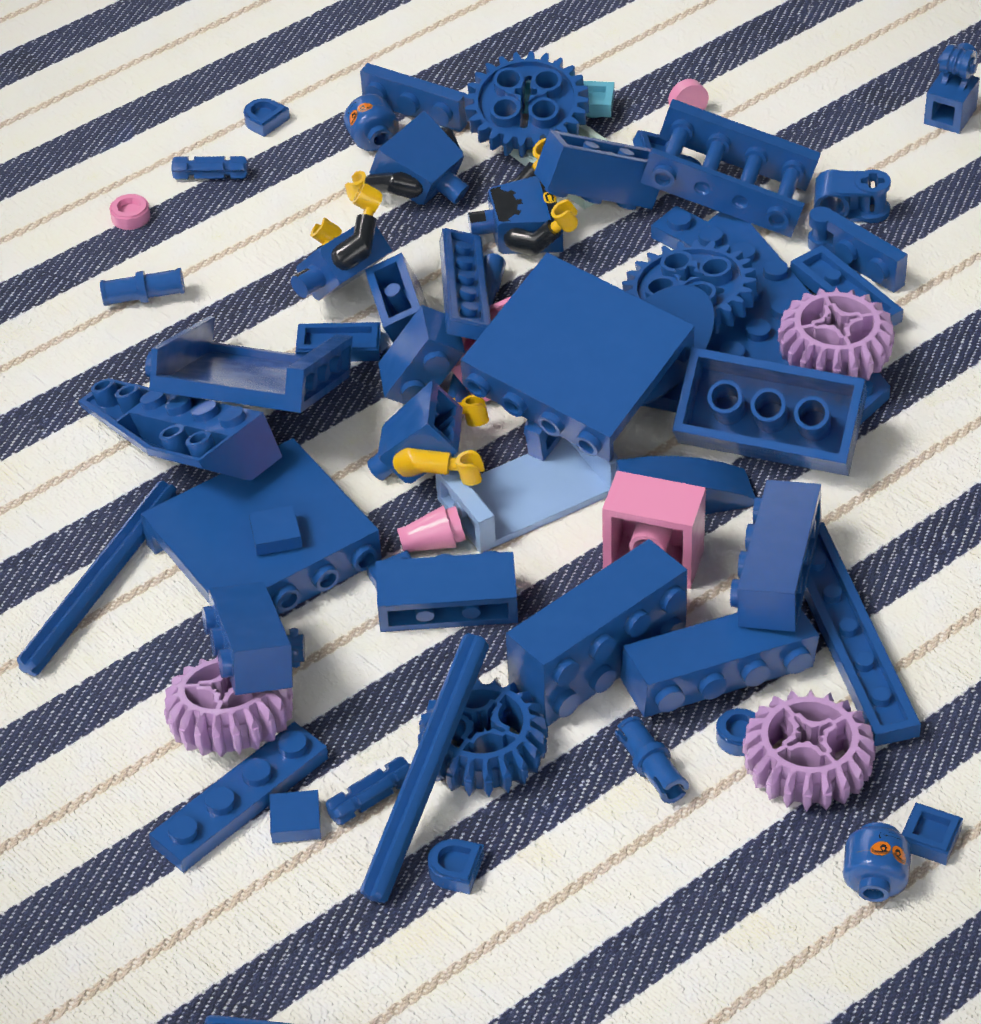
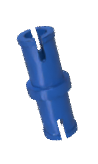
(142, 286)
(651, 759)

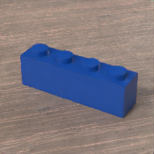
(777, 556)
(712, 661)

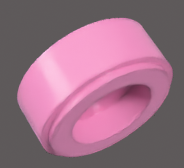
(690, 92)
(129, 212)

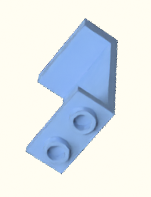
(526, 493)

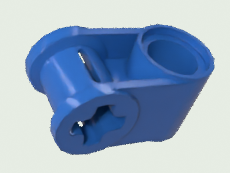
(851, 194)

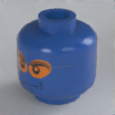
(370, 121)
(877, 860)

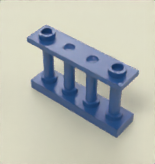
(737, 145)

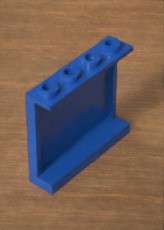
(575, 355)
(277, 380)
(213, 540)

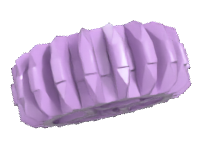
(837, 334)
(212, 718)
(805, 762)

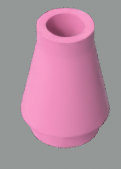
(433, 531)

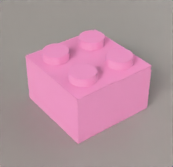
(658, 511)

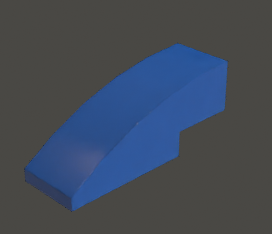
(724, 483)

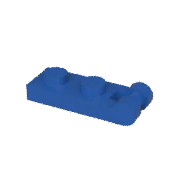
(858, 248)

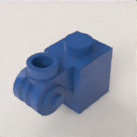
(955, 91)

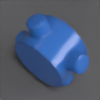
(297, 647)

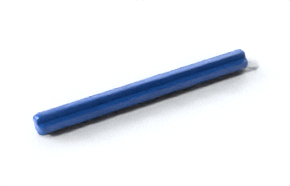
(91, 585)
(424, 769)

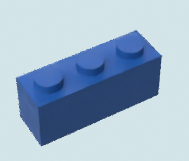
(595, 170)
(446, 591)
(248, 638)

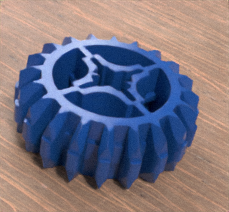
(487, 749)

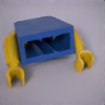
(427, 435)

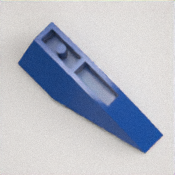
(186, 428)

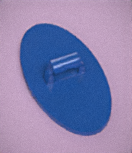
(693, 307)

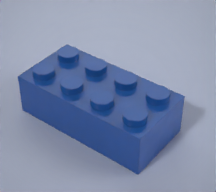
(770, 411)
(579, 639)

